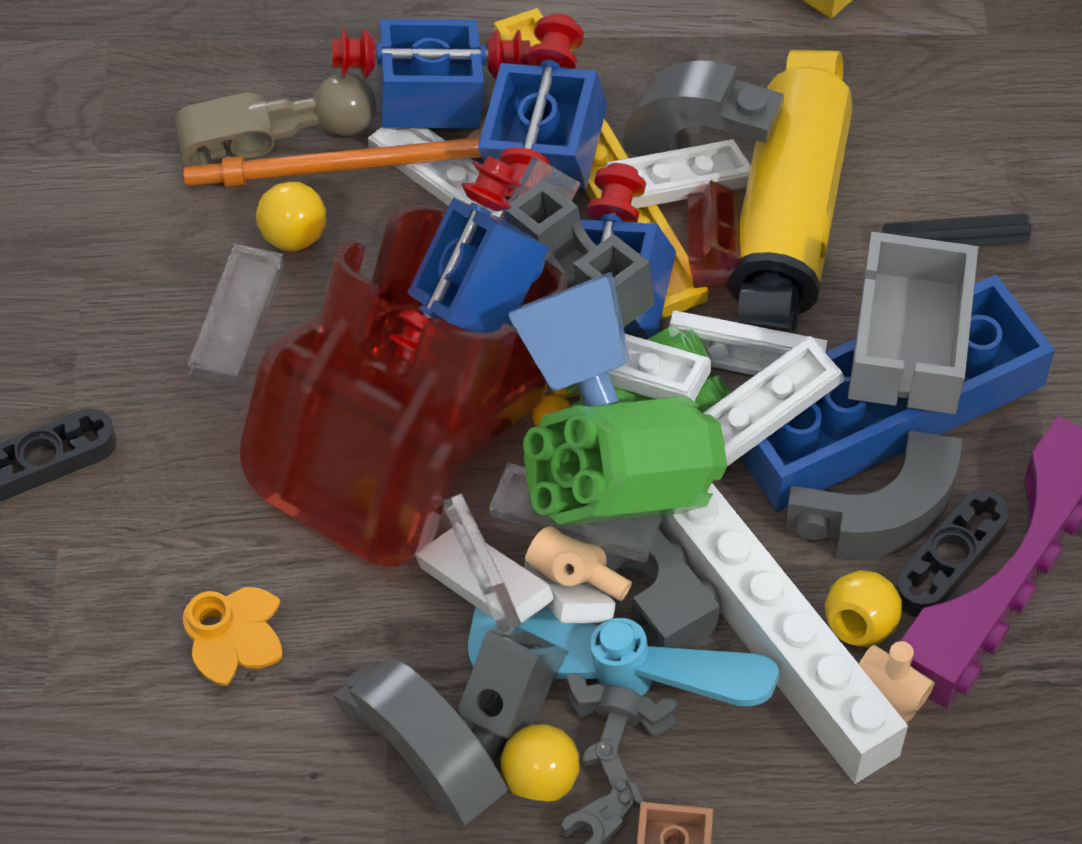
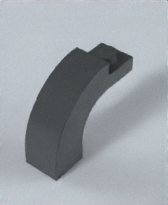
(698, 96)
(888, 518)
(427, 735)

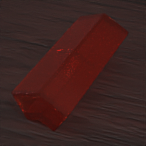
(713, 234)

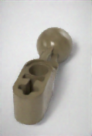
(249, 125)

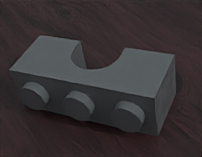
(557, 224)
(677, 606)

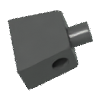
(512, 669)

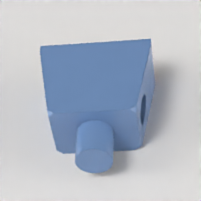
(576, 338)

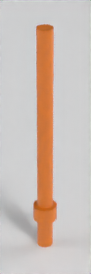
(236, 170)

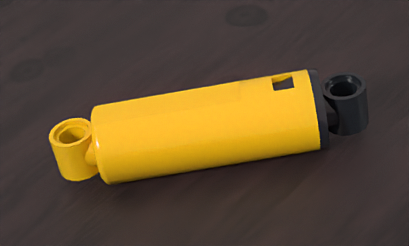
(793, 194)

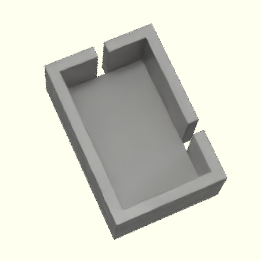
(913, 322)

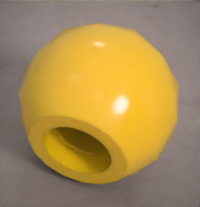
(291, 216)
(863, 604)
(540, 763)

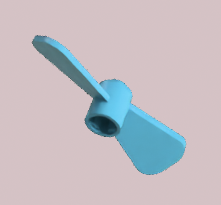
(620, 656)

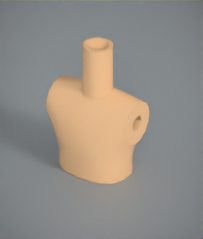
(574, 562)
(896, 679)

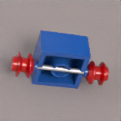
(428, 69)
(474, 263)

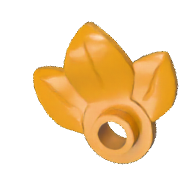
(238, 638)

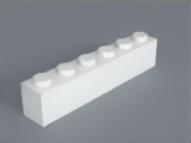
(779, 623)

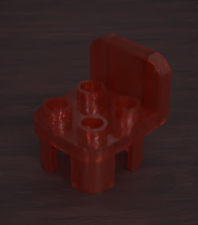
(364, 436)

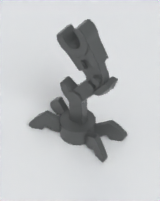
(621, 709)

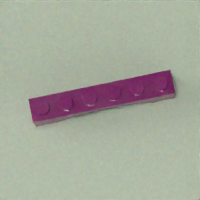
(957, 633)

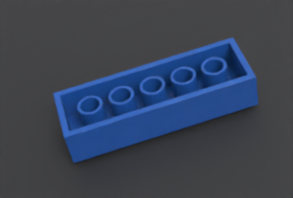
(849, 436)

